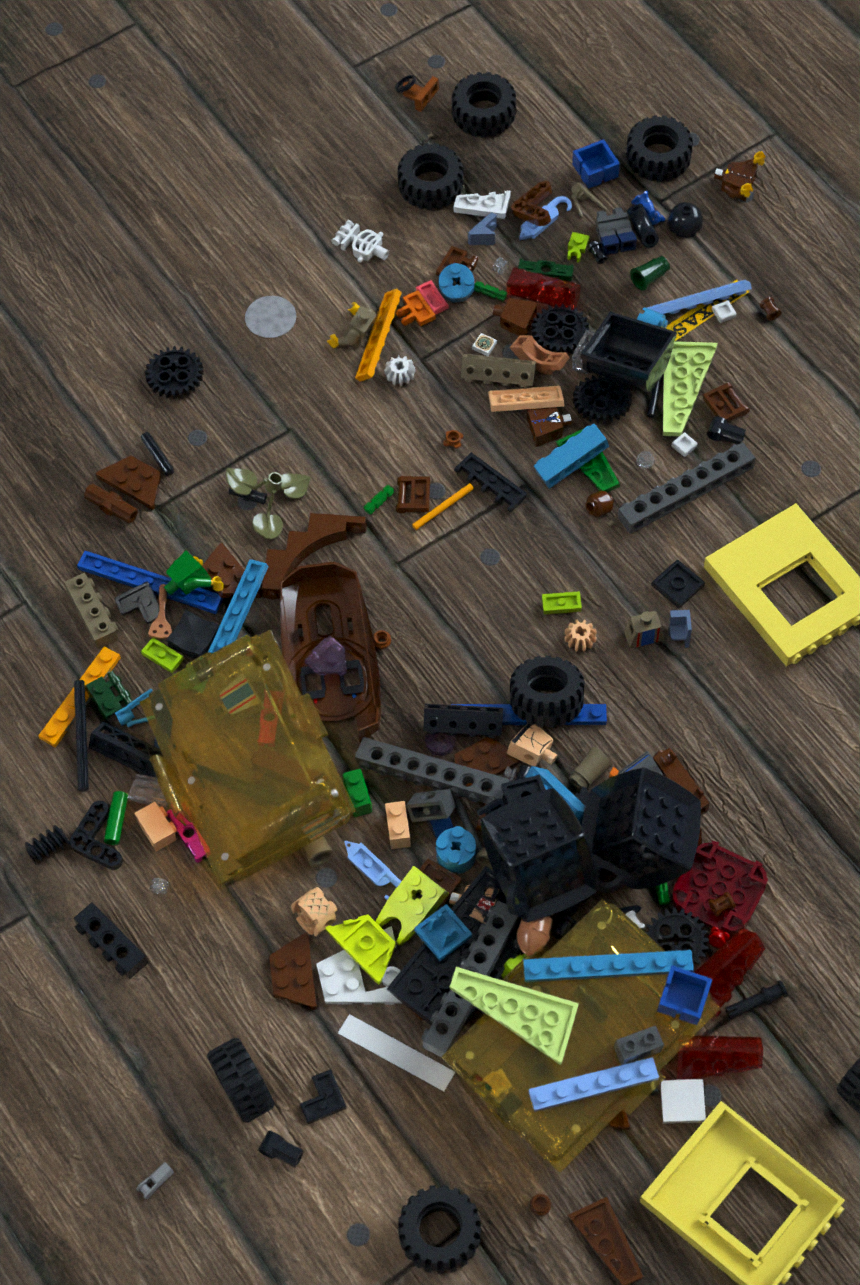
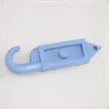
(370, 865)

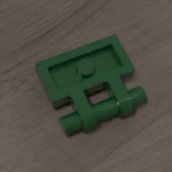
(104, 698)

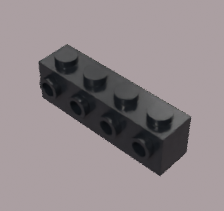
(463, 720)

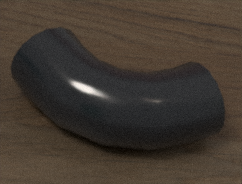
(643, 225)

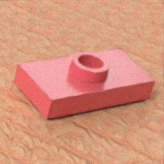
(433, 297)

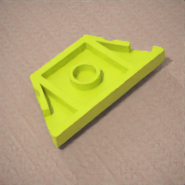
(365, 944)

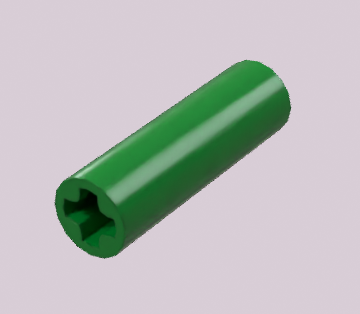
(116, 818)

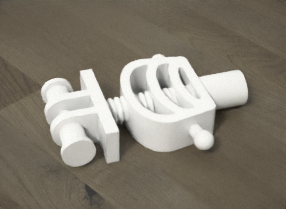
(366, 240)

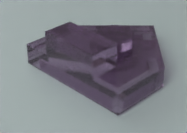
(328, 658)

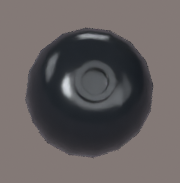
(685, 220)

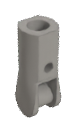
(158, 1177)

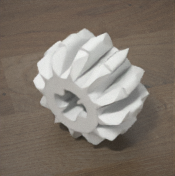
(399, 370)

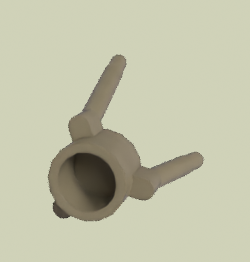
(581, 192)

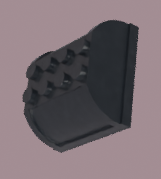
(629, 351)

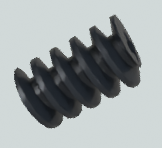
(46, 844)

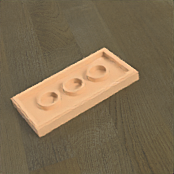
(525, 398)

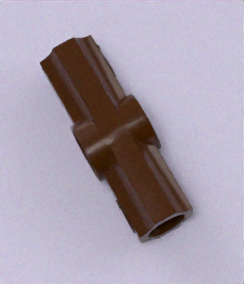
(110, 503)

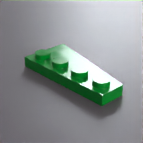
(596, 469)

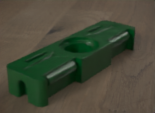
(559, 271)

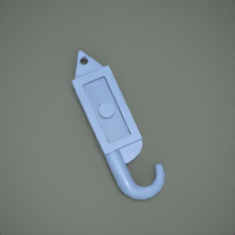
(531, 230)

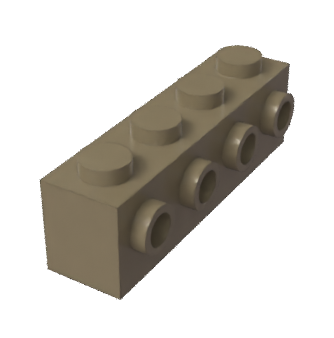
(498, 369)
(91, 610)

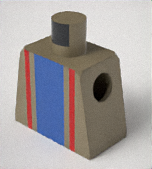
(644, 630)

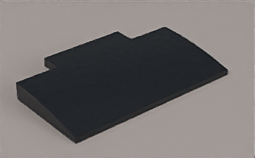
(427, 979)

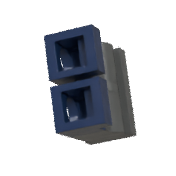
(615, 231)

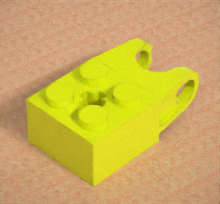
(408, 908)

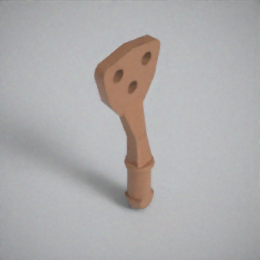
(160, 620)

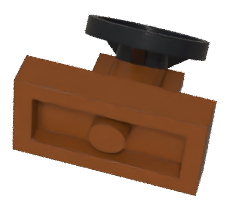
(419, 94)

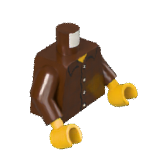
(740, 176)

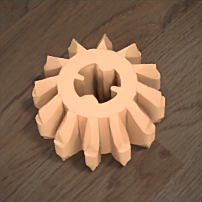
(587, 637)

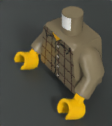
(357, 329)

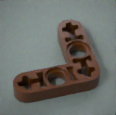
(529, 203)

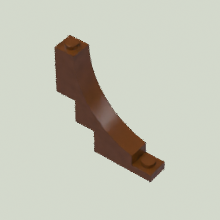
(322, 531)

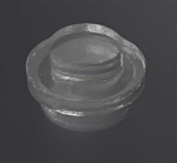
(645, 460)

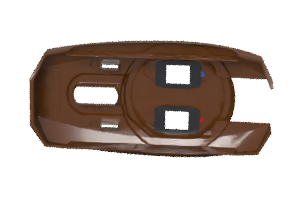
(340, 590)

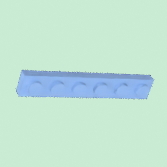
(704, 297)
(593, 1084)

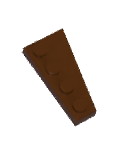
(605, 1235)

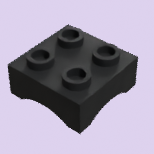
(192, 635)

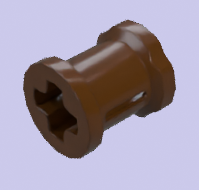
(770, 308)
(715, 905)

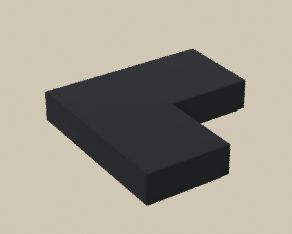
(142, 598)
(329, 1099)

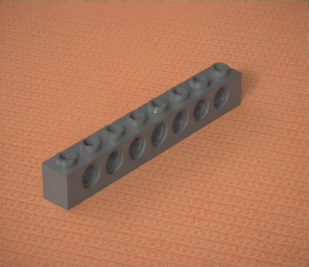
(633, 520)
(425, 764)
(439, 1043)

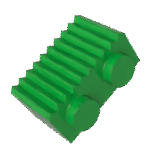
(357, 792)

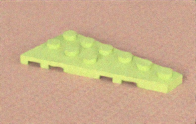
(683, 382)
(530, 1014)

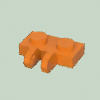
(418, 310)

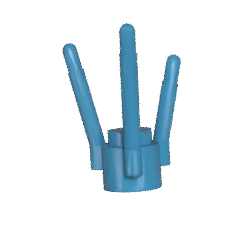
(125, 714)

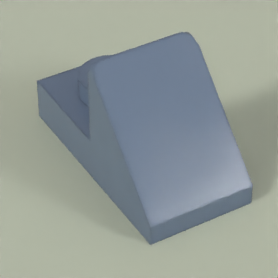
(483, 232)

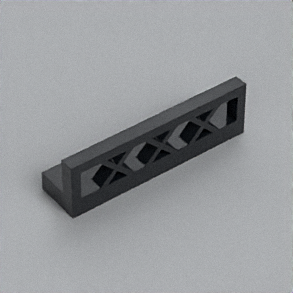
(124, 751)

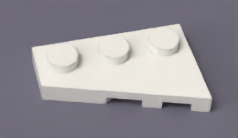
(483, 205)

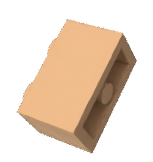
(397, 825)
(156, 826)

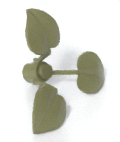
(293, 487)

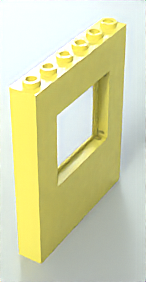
(769, 554)
(708, 1171)

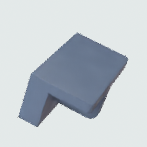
(680, 626)

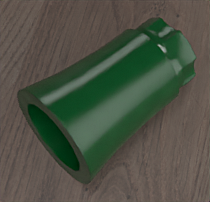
(649, 272)

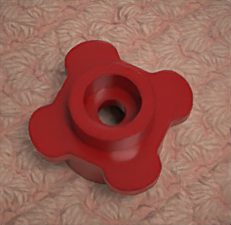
(718, 937)

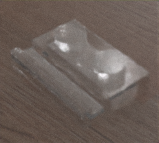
(146, 791)

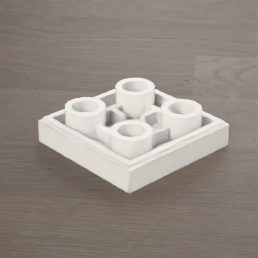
(682, 1101)

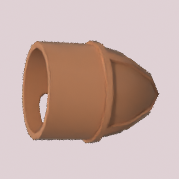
(533, 934)

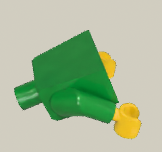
(189, 575)

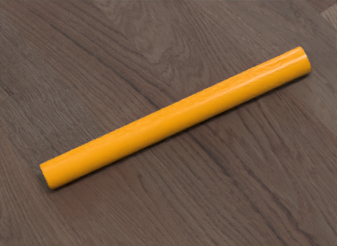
(444, 505)

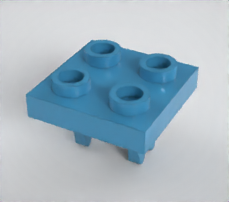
(443, 932)

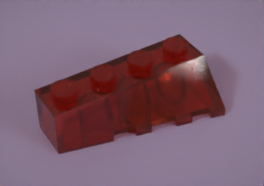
(543, 288)
(730, 965)
(718, 1055)

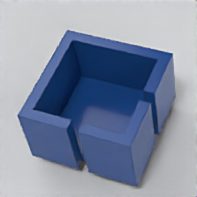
(595, 163)
(684, 995)

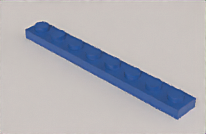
(135, 576)
(590, 714)

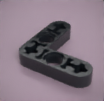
(88, 837)

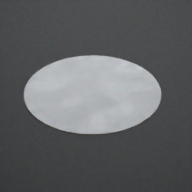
(270, 316)

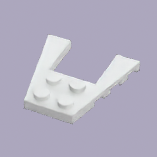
(344, 984)

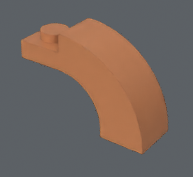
(546, 361)

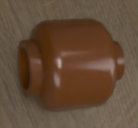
(599, 503)

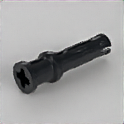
(765, 996)

